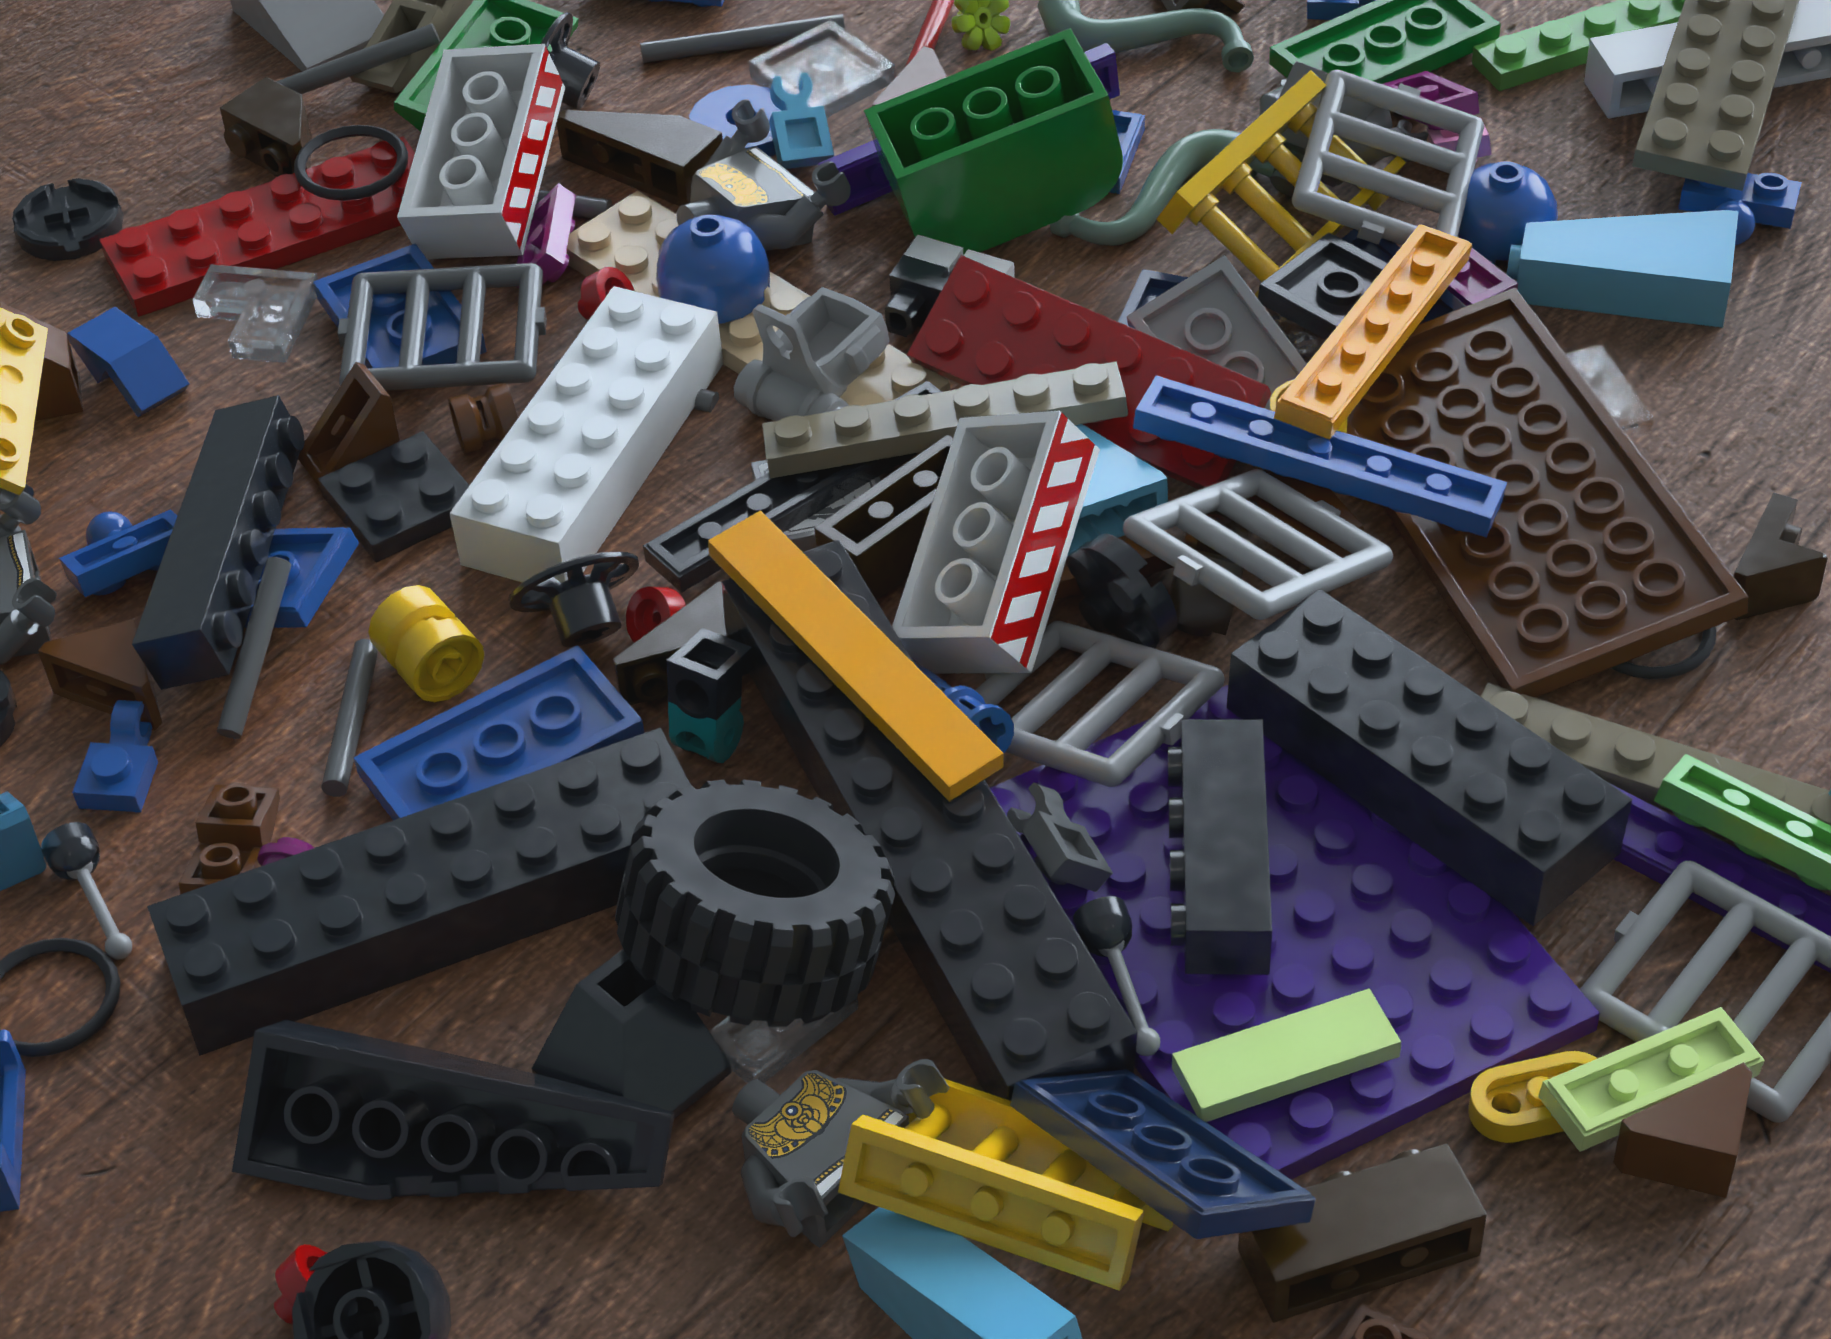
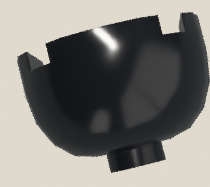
(372, 1294)

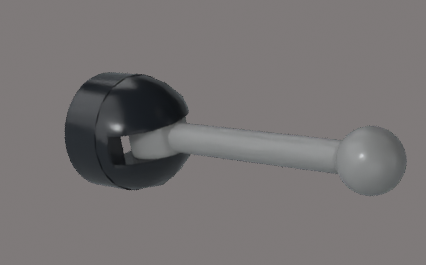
(73, 856)
(1106, 932)

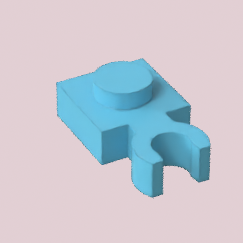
(798, 130)

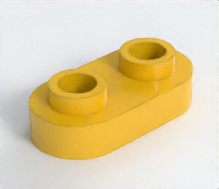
(1517, 1090)

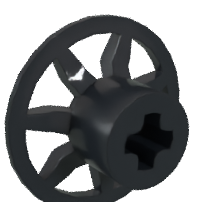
(574, 68)
(583, 603)

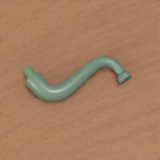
(1149, 29)
(1165, 179)

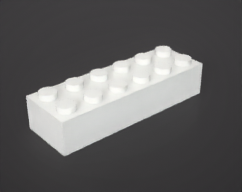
(588, 436)

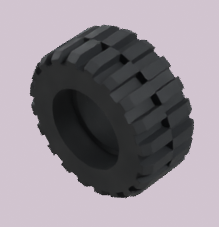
(754, 902)

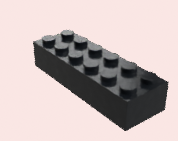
(1428, 756)

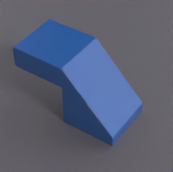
(131, 356)

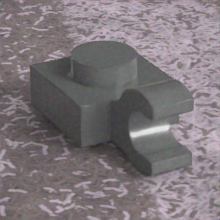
(1061, 847)

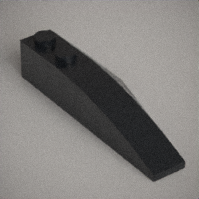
(420, 1121)

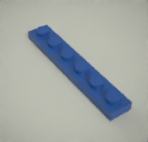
(1341, 464)

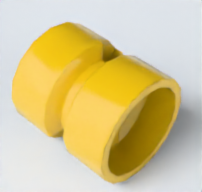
(426, 643)

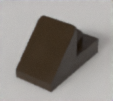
(1774, 567)

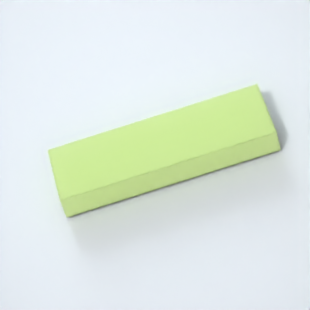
(1285, 1055)
(1603, 1092)

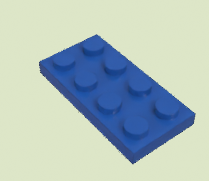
(499, 735)

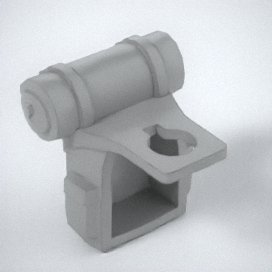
(810, 356)

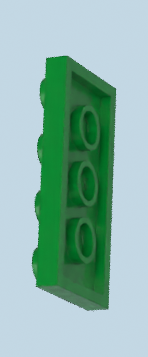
(1389, 39)

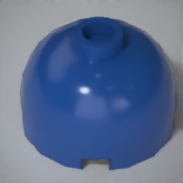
(1499, 206)
(714, 266)

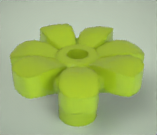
(981, 23)

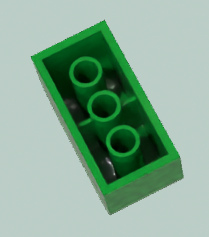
(1000, 145)

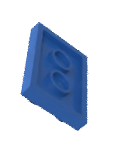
(388, 311)

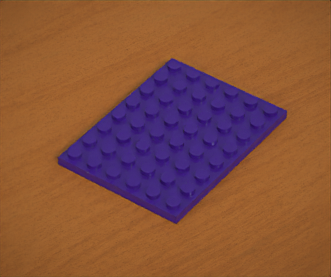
(1348, 915)

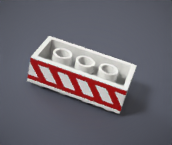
(482, 152)
(995, 543)

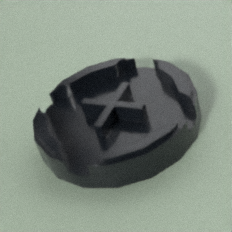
(67, 219)

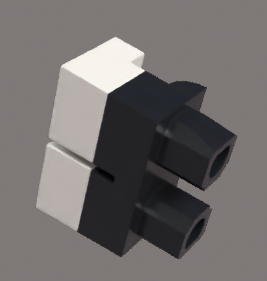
(921, 277)

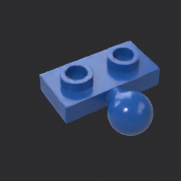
(1764, 200)
(117, 551)

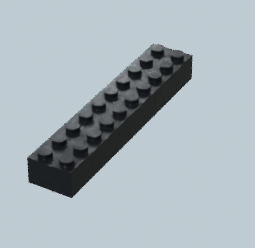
(965, 887)

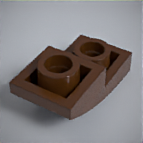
(230, 833)

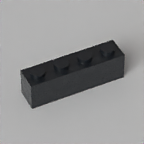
(1224, 848)

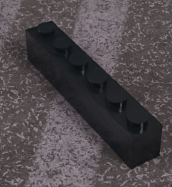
(219, 544)

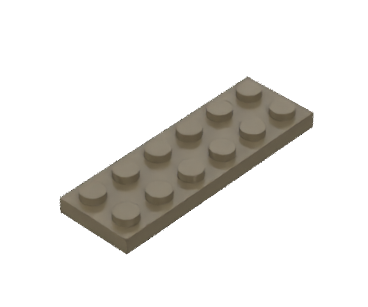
(1715, 89)

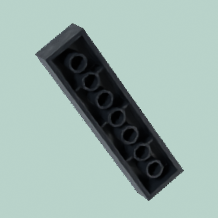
(410, 893)

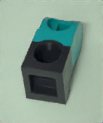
(707, 694)

